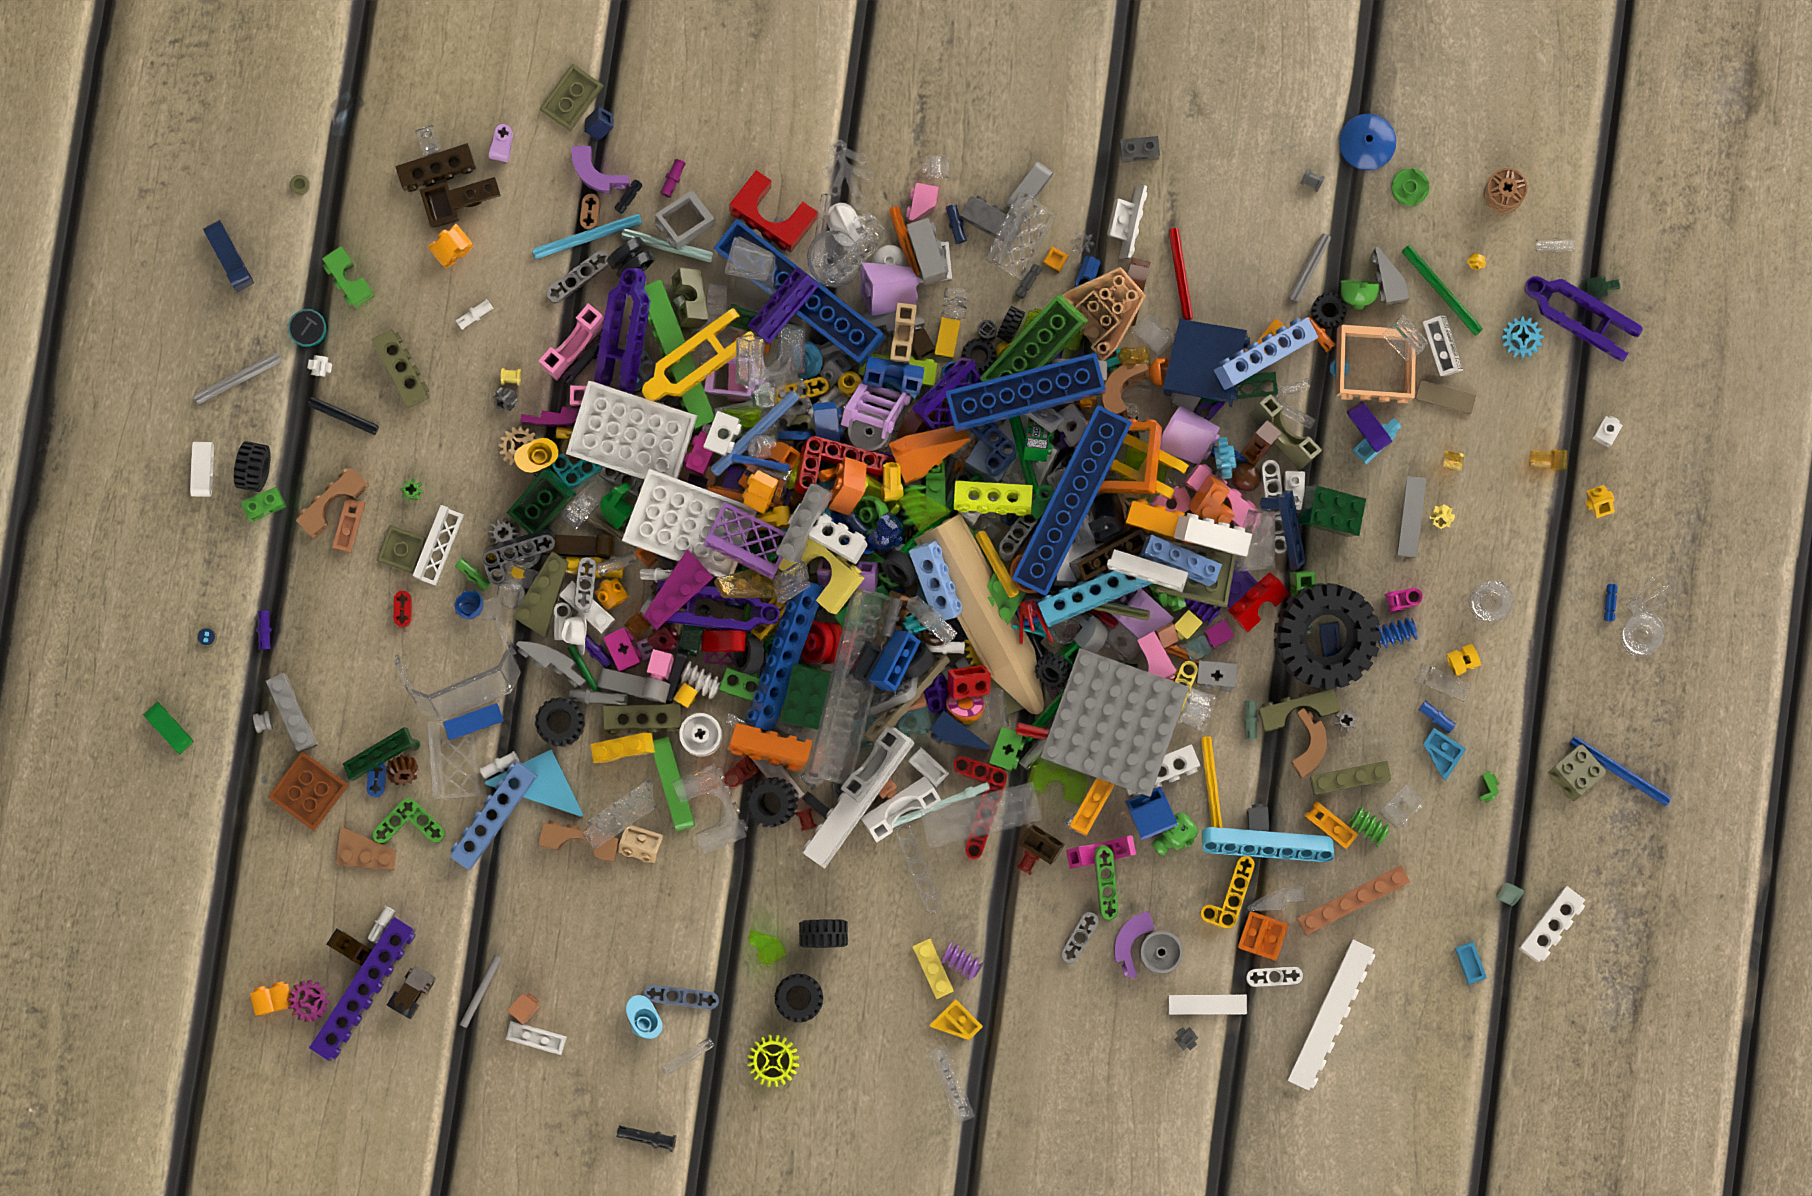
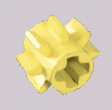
(1442, 516)

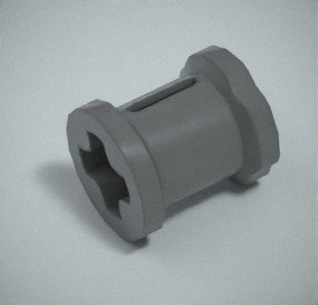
(1312, 180)

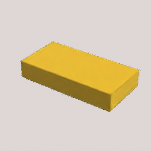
(947, 337)

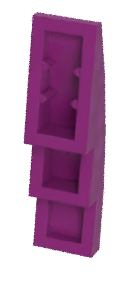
(550, 419)

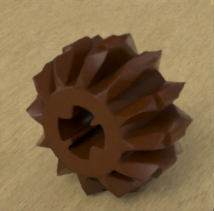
(402, 770)

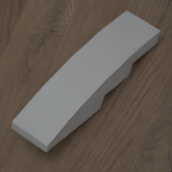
(1411, 516)

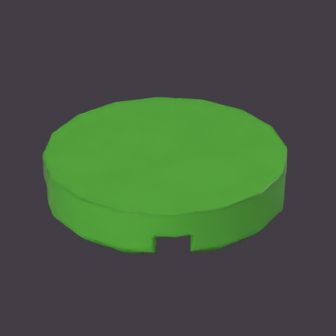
(1410, 187)

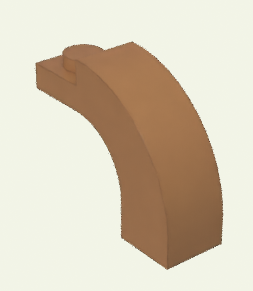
(1117, 384)
(1317, 745)

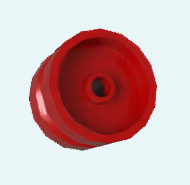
(822, 643)

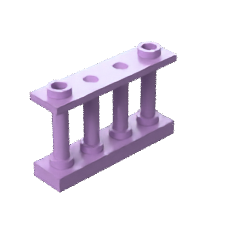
(862, 395)

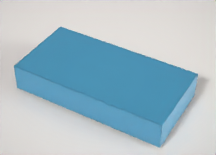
(1470, 963)

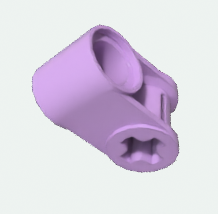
(501, 147)

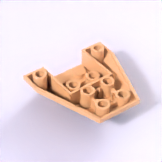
(1109, 307)

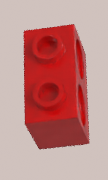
(968, 677)

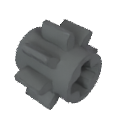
(505, 399)
(1186, 1038)

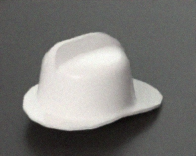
(841, 219)
(575, 631)

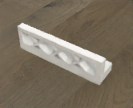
(431, 542)
(1148, 570)

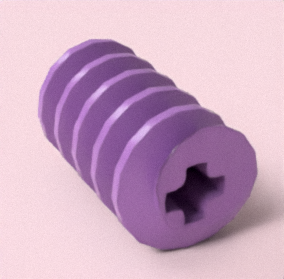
(961, 961)

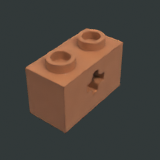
(524, 1007)

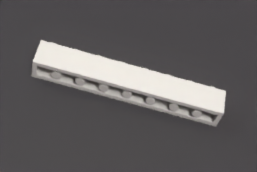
(847, 814)
(1330, 1015)

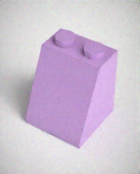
(886, 286)
(1189, 436)

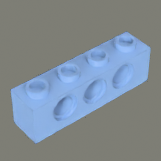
(927, 573)

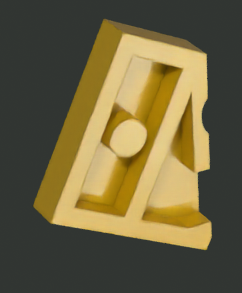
(957, 1021)

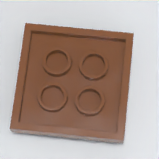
(308, 791)

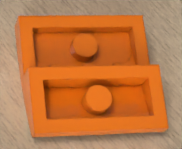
(1263, 936)

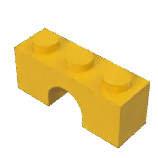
(622, 747)

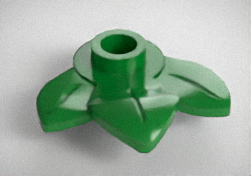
(1040, 504)

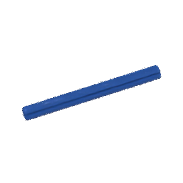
(1624, 773)

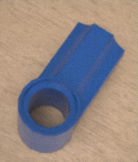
(1088, 270)

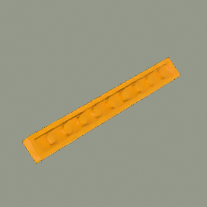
(1093, 803)

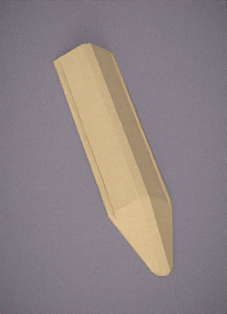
(993, 640)

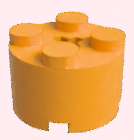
(450, 246)

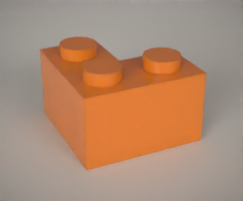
(848, 486)
(1209, 501)

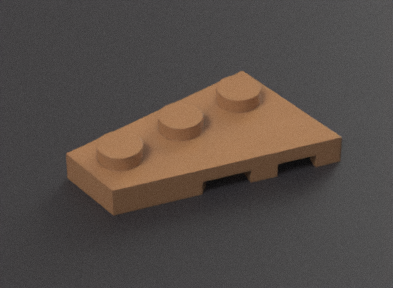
(363, 852)

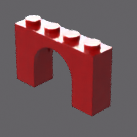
(785, 233)

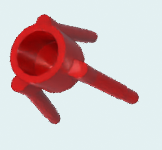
(1027, 611)

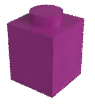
(1218, 634)

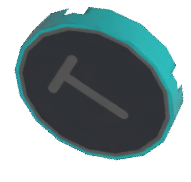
(307, 328)

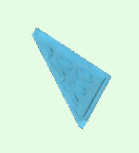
(549, 786)

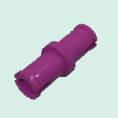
(672, 178)

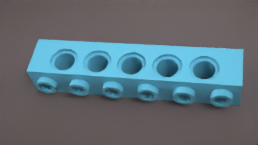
(1089, 601)

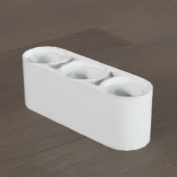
(202, 469)

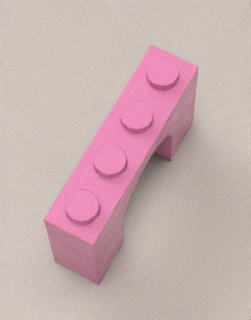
(559, 360)
(1157, 657)

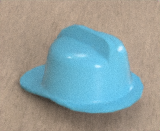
(643, 1017)

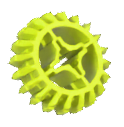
(760, 1072)

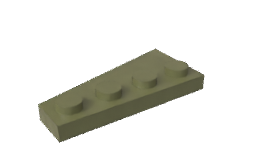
(542, 596)

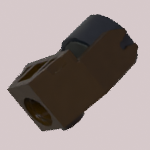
(416, 983)

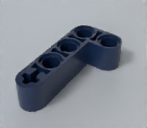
(228, 256)
(996, 447)

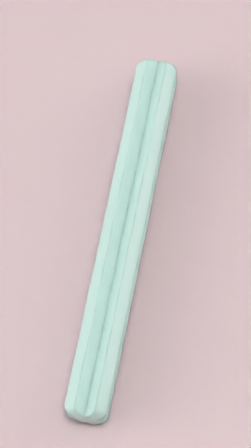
(662, 244)

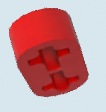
(398, 608)

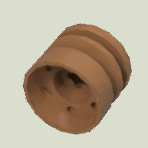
(1501, 200)

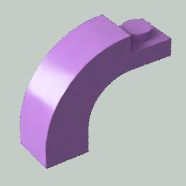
(591, 177)
(1129, 932)

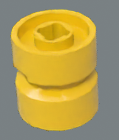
(1457, 662)

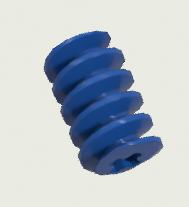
(1397, 632)

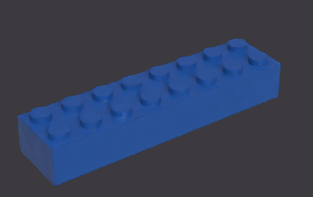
(1025, 392)

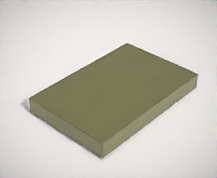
(571, 97)

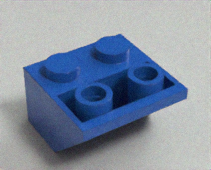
(1151, 814)

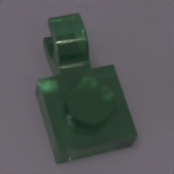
(1598, 286)

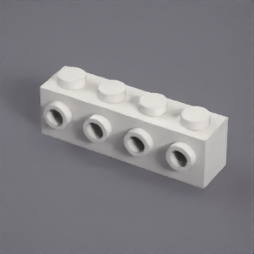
(1211, 535)

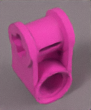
(1402, 600)

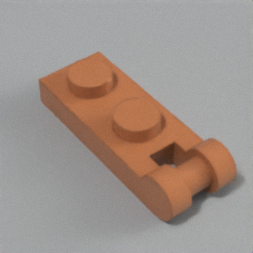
(348, 525)

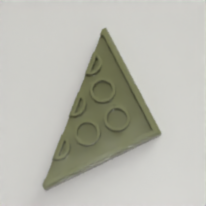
(1218, 592)

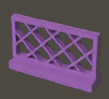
(741, 555)

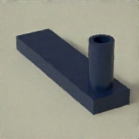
(1286, 504)

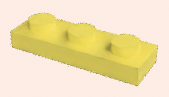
(933, 968)

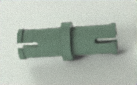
(1250, 720)

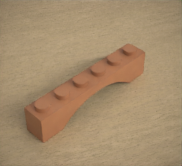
(1353, 900)

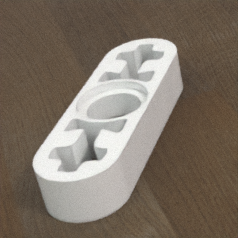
(1260, 973)

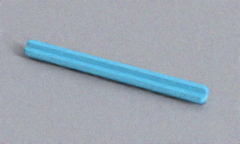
(586, 236)

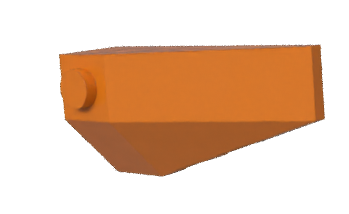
(924, 450)

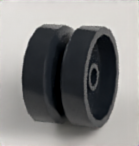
(631, 256)

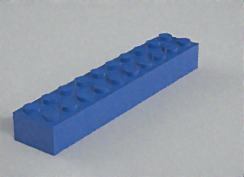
(822, 309)
(1071, 500)

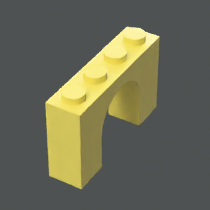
(843, 581)

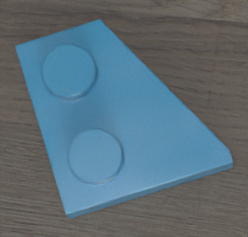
(1443, 752)

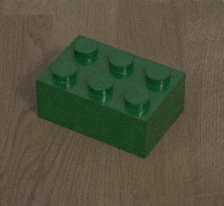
(541, 502)
(1332, 511)
(806, 696)

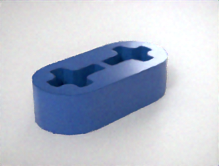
(381, 781)

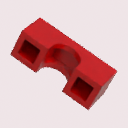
(1246, 608)

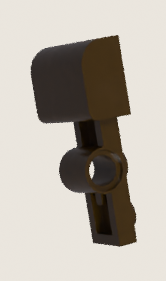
(442, 202)

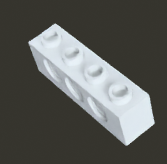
(851, 551)
(1186, 755)
(1565, 897)

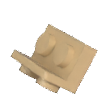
(640, 844)

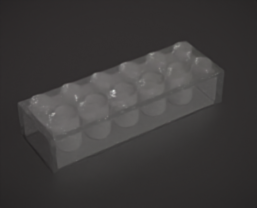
(981, 815)

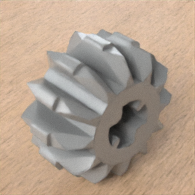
(500, 528)

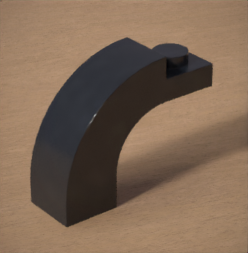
(1110, 513)

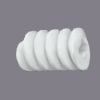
(700, 680)

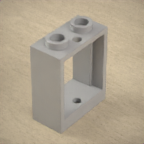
(698, 207)

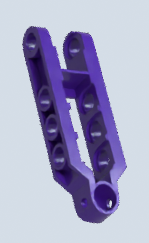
(1542, 290)
(608, 349)
(760, 614)

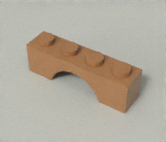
(313, 518)
(555, 836)

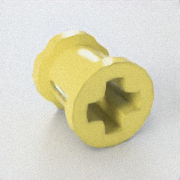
(510, 377)

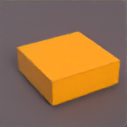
(1055, 259)

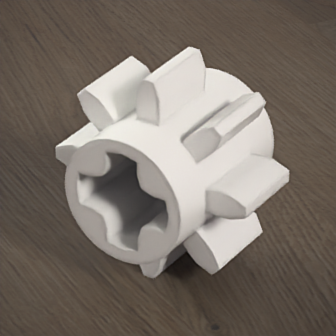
(319, 366)

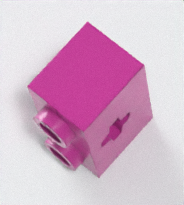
(615, 641)

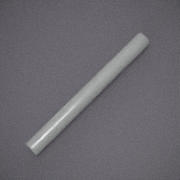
(480, 991)

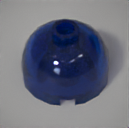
(888, 533)

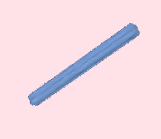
(767, 421)

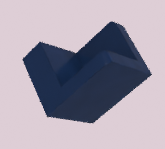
(599, 123)

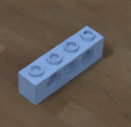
(1165, 553)

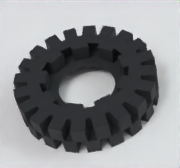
(1359, 644)

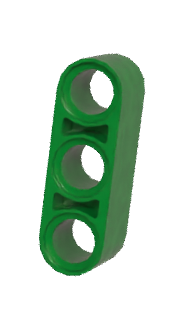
(168, 728)

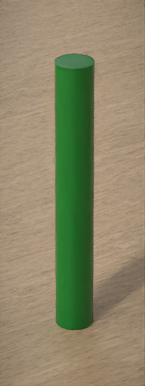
(583, 668)

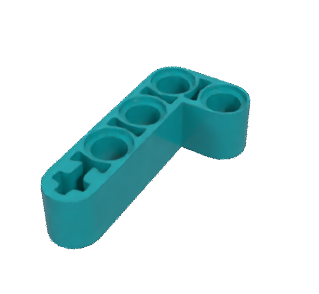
(576, 470)

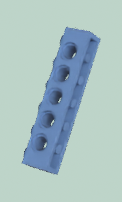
(1230, 376)
(459, 851)

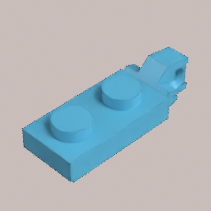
(1366, 452)

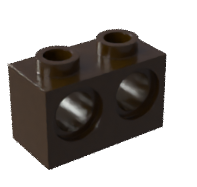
(1041, 844)

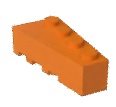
(769, 747)

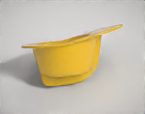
(536, 455)

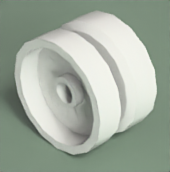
(693, 726)

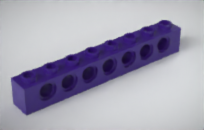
(320, 1044)

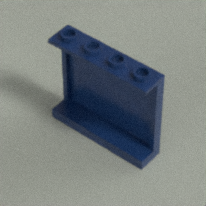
(1196, 354)

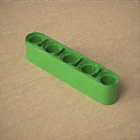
(669, 773)

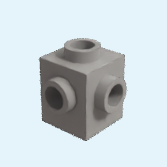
(835, 368)

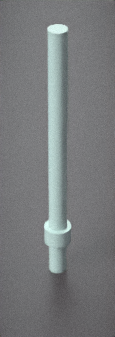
(968, 793)

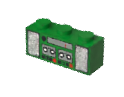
(1037, 442)

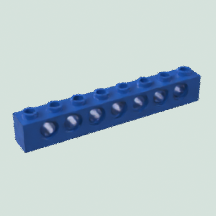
(783, 654)

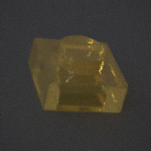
(1453, 460)

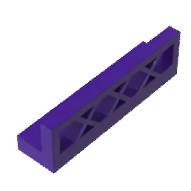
(784, 306)

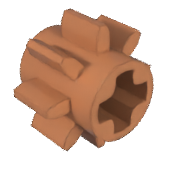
(888, 789)

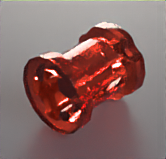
(806, 819)
(1027, 862)

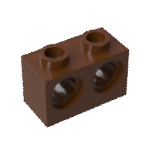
(1260, 442)

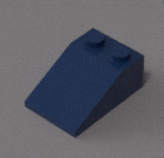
(953, 733)

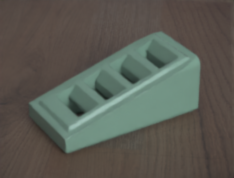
(1509, 894)

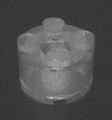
(1197, 709)

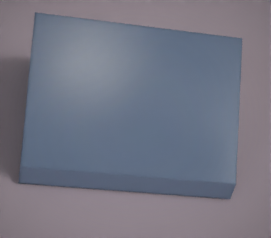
(976, 464)

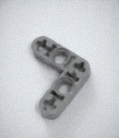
(906, 691)

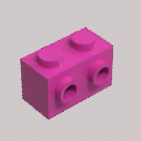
(700, 458)

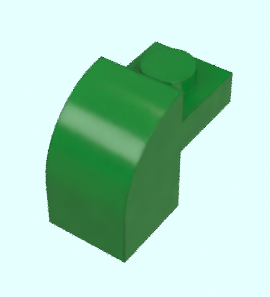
(615, 508)

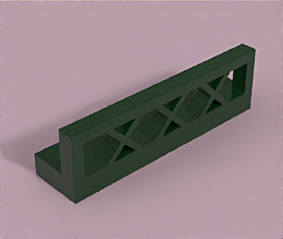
(1255, 378)

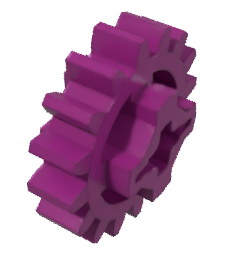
(310, 1008)

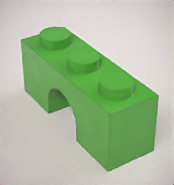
(338, 264)

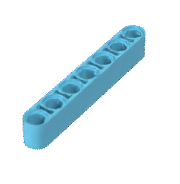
(1267, 844)

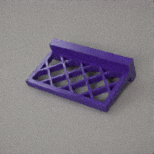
(933, 398)

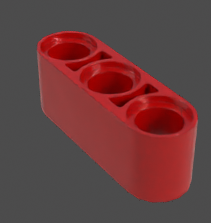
(723, 641)

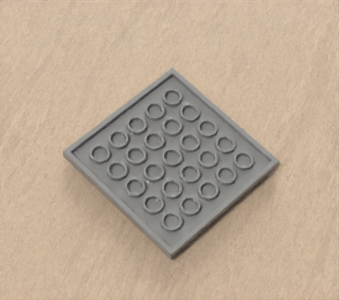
(1115, 722)

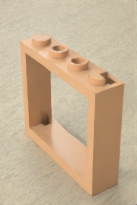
(1346, 394)

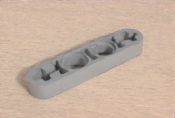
(576, 274)

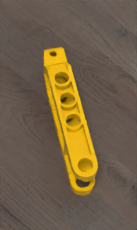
(660, 386)
(1134, 475)

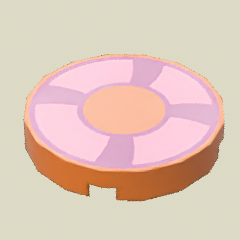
(965, 709)

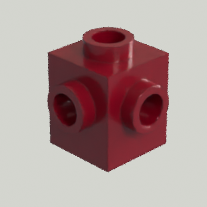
(659, 643)

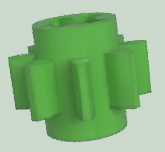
(415, 494)

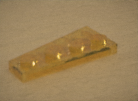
(747, 585)

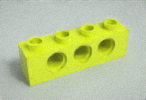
(984, 491)

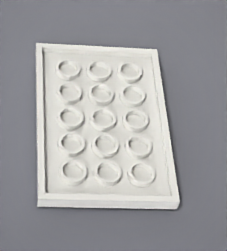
(630, 432)
(679, 517)

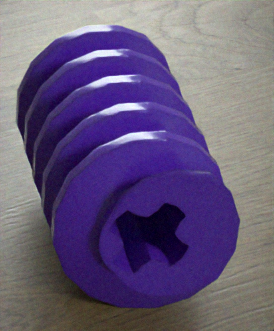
(1206, 610)

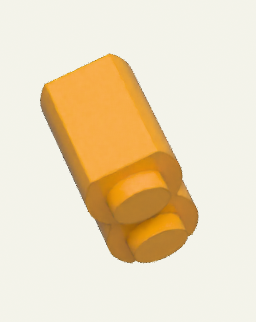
(760, 491)
(271, 999)

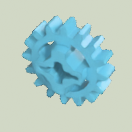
(1513, 338)
(1225, 457)

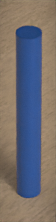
(760, 462)

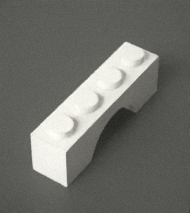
(916, 796)

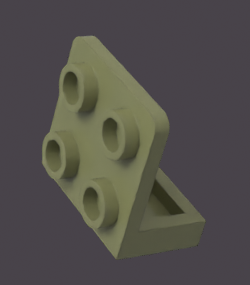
(1577, 772)

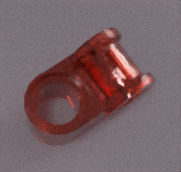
(741, 772)

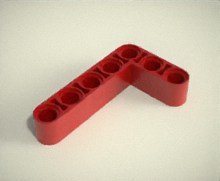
(840, 451)
(988, 777)

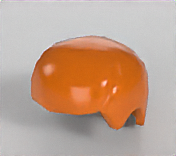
(1158, 371)

